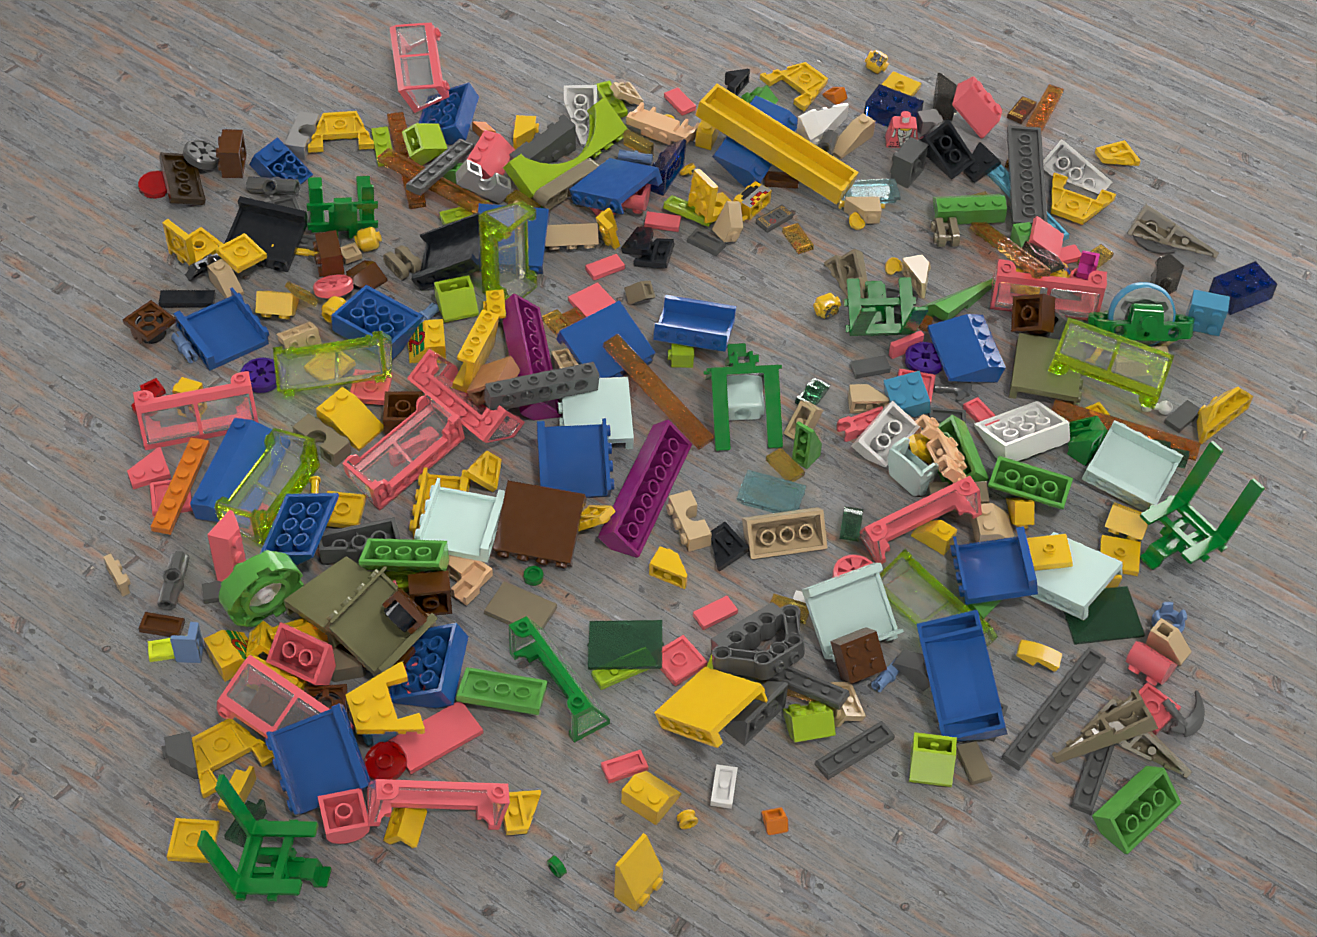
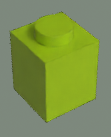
(681, 356)

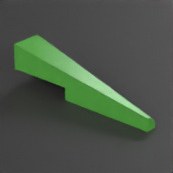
(951, 305)

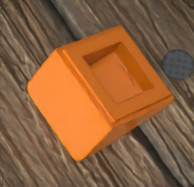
(835, 95)
(480, 127)
(775, 821)

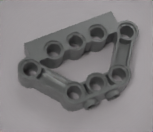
(731, 645)

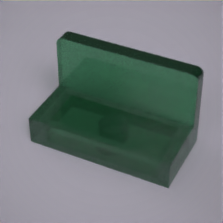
(235, 833)

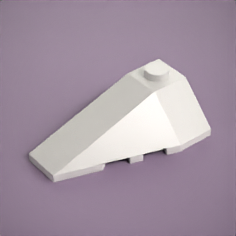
(577, 101)
(814, 123)
(1080, 172)

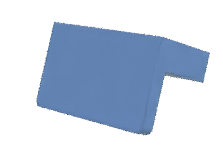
(190, 647)

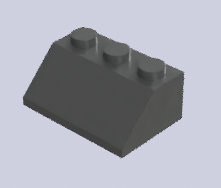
(758, 713)

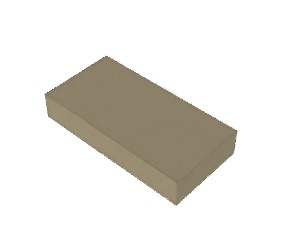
(974, 763)

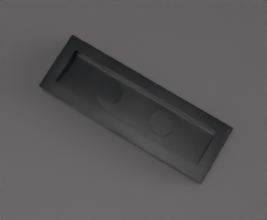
(186, 298)

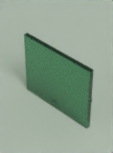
(1108, 619)
(625, 644)

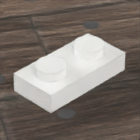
(723, 786)

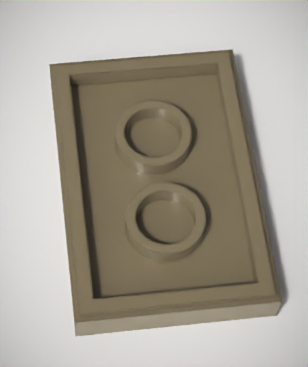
(514, 603)

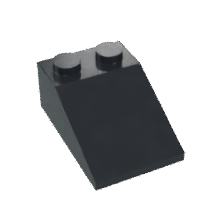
(947, 149)

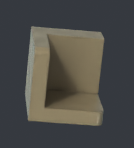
(639, 291)

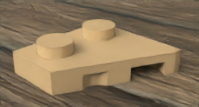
(626, 92)

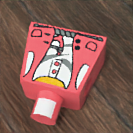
(900, 130)

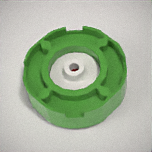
(259, 588)

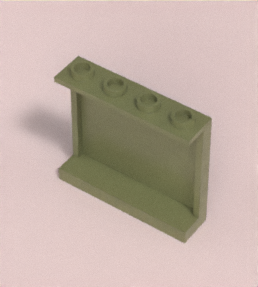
(1031, 371)
(326, 593)
(366, 628)

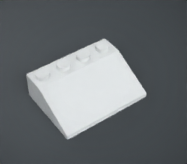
(1024, 431)

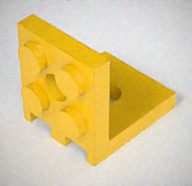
(705, 198)
(185, 245)

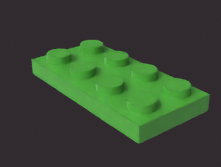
(502, 691)

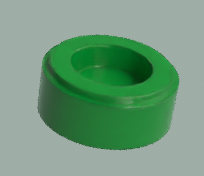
(533, 575)
(556, 866)

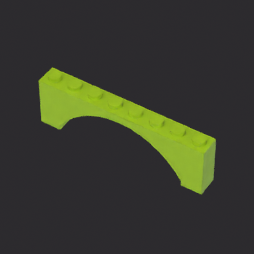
(604, 128)

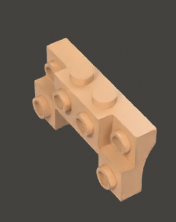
(660, 126)
(943, 449)
(469, 576)

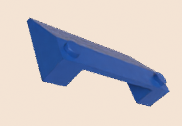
(742, 162)
(230, 465)
(961, 677)

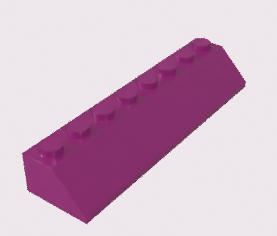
(529, 349)
(646, 489)

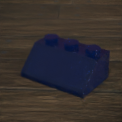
(669, 165)

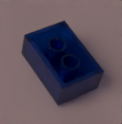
(887, 103)
(1244, 286)

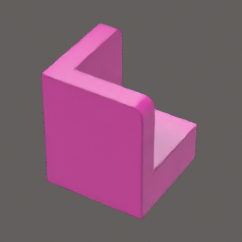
(1087, 264)

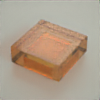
(574, 315)

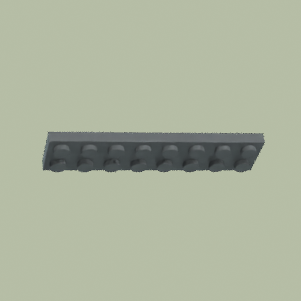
(1026, 174)

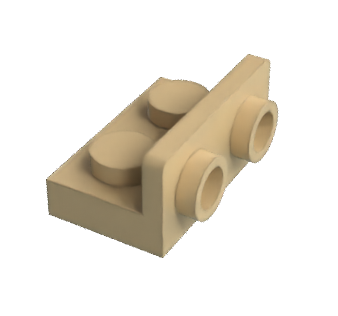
(300, 336)
(851, 708)

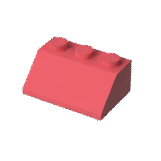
(976, 106)
(491, 153)
(226, 546)
(302, 655)

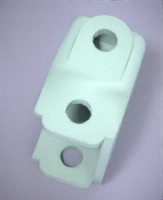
(745, 397)
(909, 469)

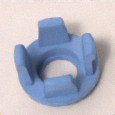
(1167, 612)

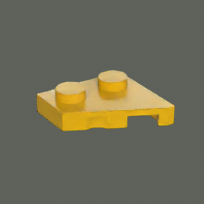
(595, 515)

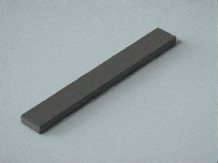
(1053, 709)

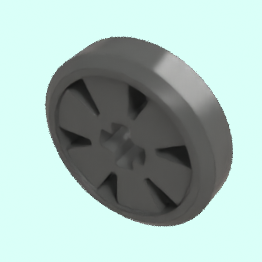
(200, 154)

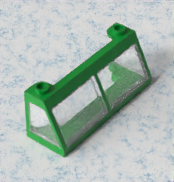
(533, 643)

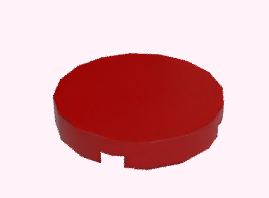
(152, 185)
(385, 761)

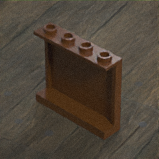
(539, 524)

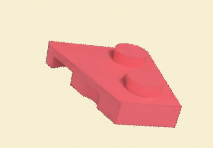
(149, 469)

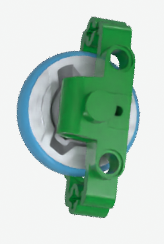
(1143, 315)

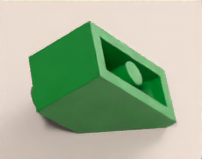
(1087, 424)
(1085, 446)

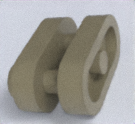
(940, 237)
(402, 262)

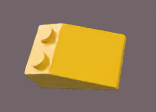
(349, 418)
(638, 874)

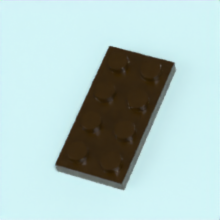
(181, 180)

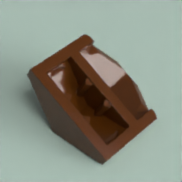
(367, 274)

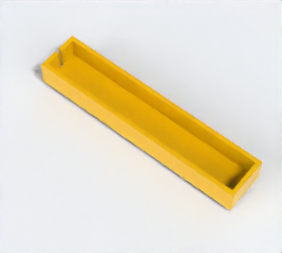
(776, 143)

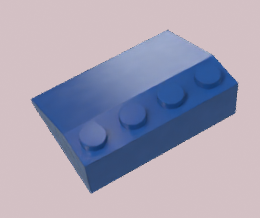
(453, 113)
(373, 312)
(967, 349)
(300, 525)
(440, 662)

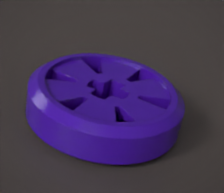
(923, 358)
(260, 366)

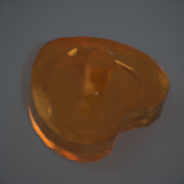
(928, 320)

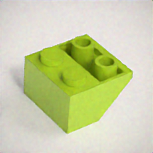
(424, 142)
(456, 298)
(809, 721)
(932, 759)

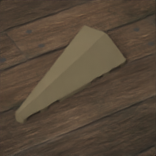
(1157, 227)
(847, 267)
(1124, 722)
(1149, 746)

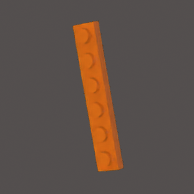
(180, 486)

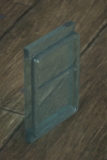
(882, 188)
(770, 493)

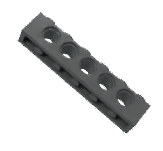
(542, 386)

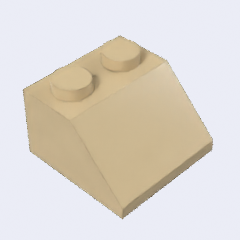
(992, 524)

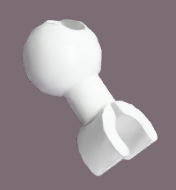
(1163, 407)

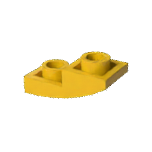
(1035, 652)

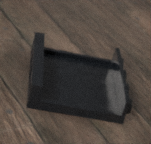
(270, 225)
(450, 252)

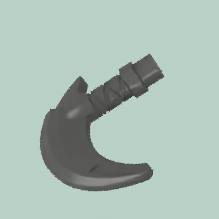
(1151, 246)
(962, 389)
(1191, 724)

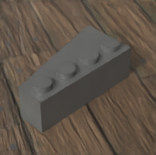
(551, 144)
(352, 540)

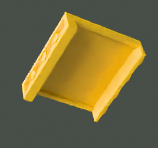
(707, 705)

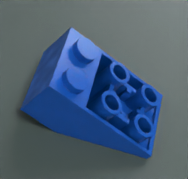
(279, 161)

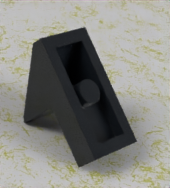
(737, 80)

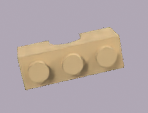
(692, 533)

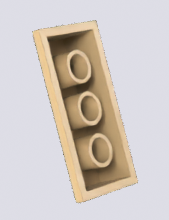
(572, 235)
(785, 533)

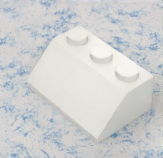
(883, 432)

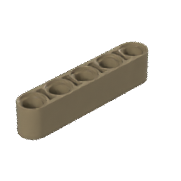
(558, 189)

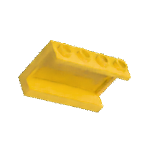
(476, 349)
(425, 482)

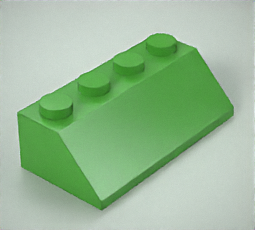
(971, 208)
(958, 430)
(1030, 482)
(405, 555)
(1137, 808)

